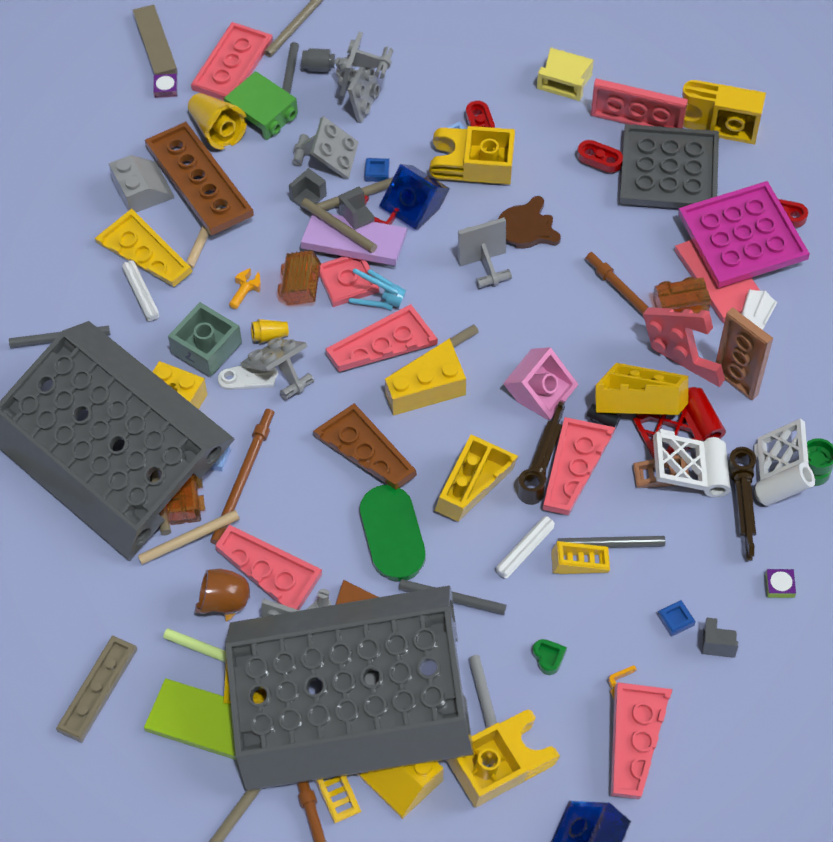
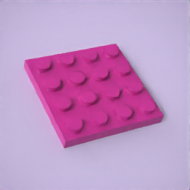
(743, 234)

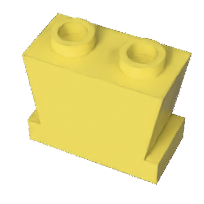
(565, 74)

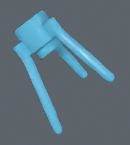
(392, 294)

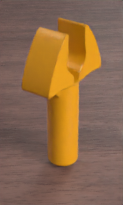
(245, 287)

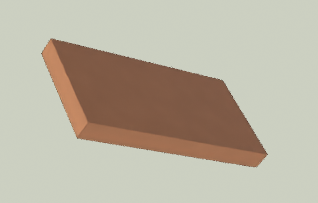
(743, 353)

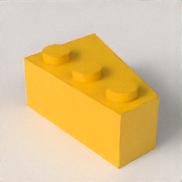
(641, 391)

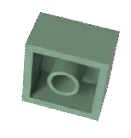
(205, 339)

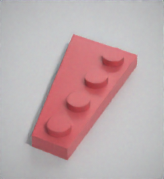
(384, 339)
(575, 459)
(272, 569)
(636, 728)

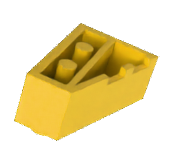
(427, 380)
(474, 476)

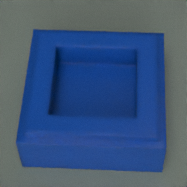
(376, 169)
(676, 618)

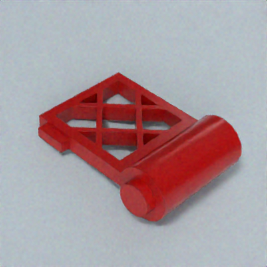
(697, 414)

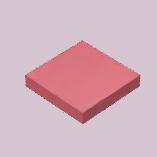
(343, 283)

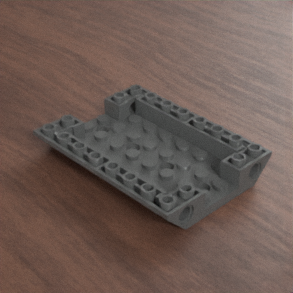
(78, 457)
(348, 723)

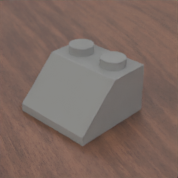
(139, 182)

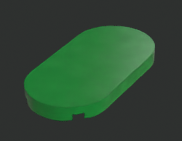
(392, 533)

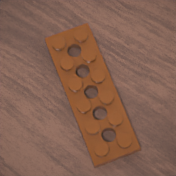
(193, 190)

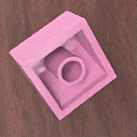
(541, 382)

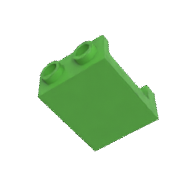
(264, 104)

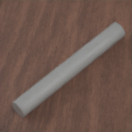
(482, 689)

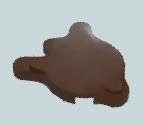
(528, 227)

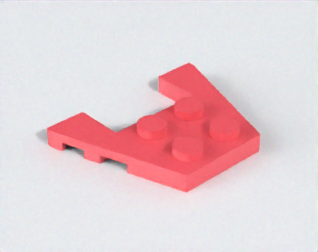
(673, 337)

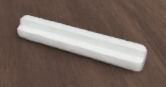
(140, 290)
(525, 547)

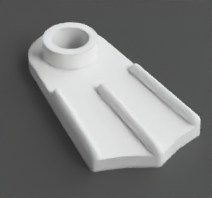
(758, 307)
(247, 378)

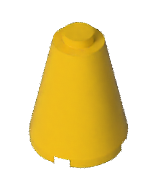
(218, 120)

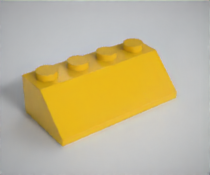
(405, 785)

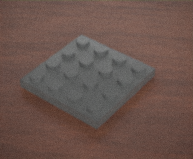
(668, 166)

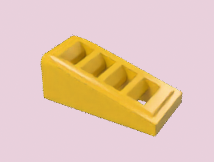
(569, 566)
(326, 796)

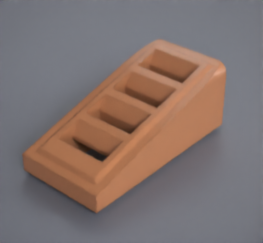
(650, 466)

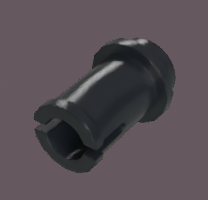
(607, 419)

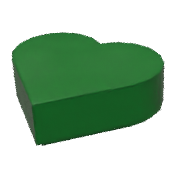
(549, 655)

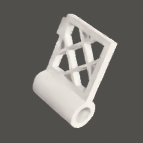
(710, 465)
(787, 477)

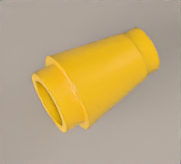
(266, 330)

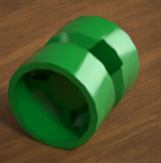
(820, 459)

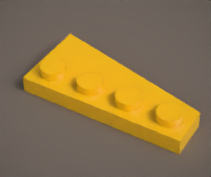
(137, 241)

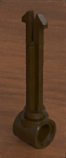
(536, 472)
(742, 479)

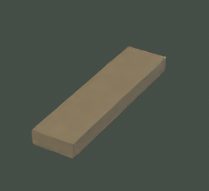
(154, 40)
(96, 689)

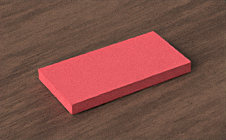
(231, 60)
(637, 105)
(721, 298)

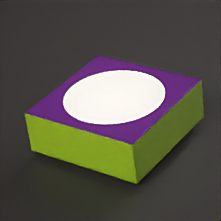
(780, 583)

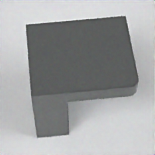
(308, 186)
(354, 209)
(718, 641)

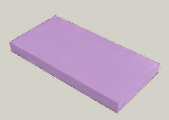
(326, 239)

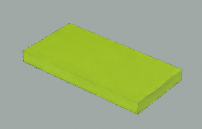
(193, 718)

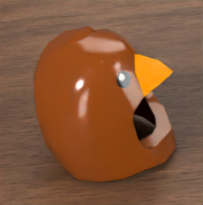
(222, 592)

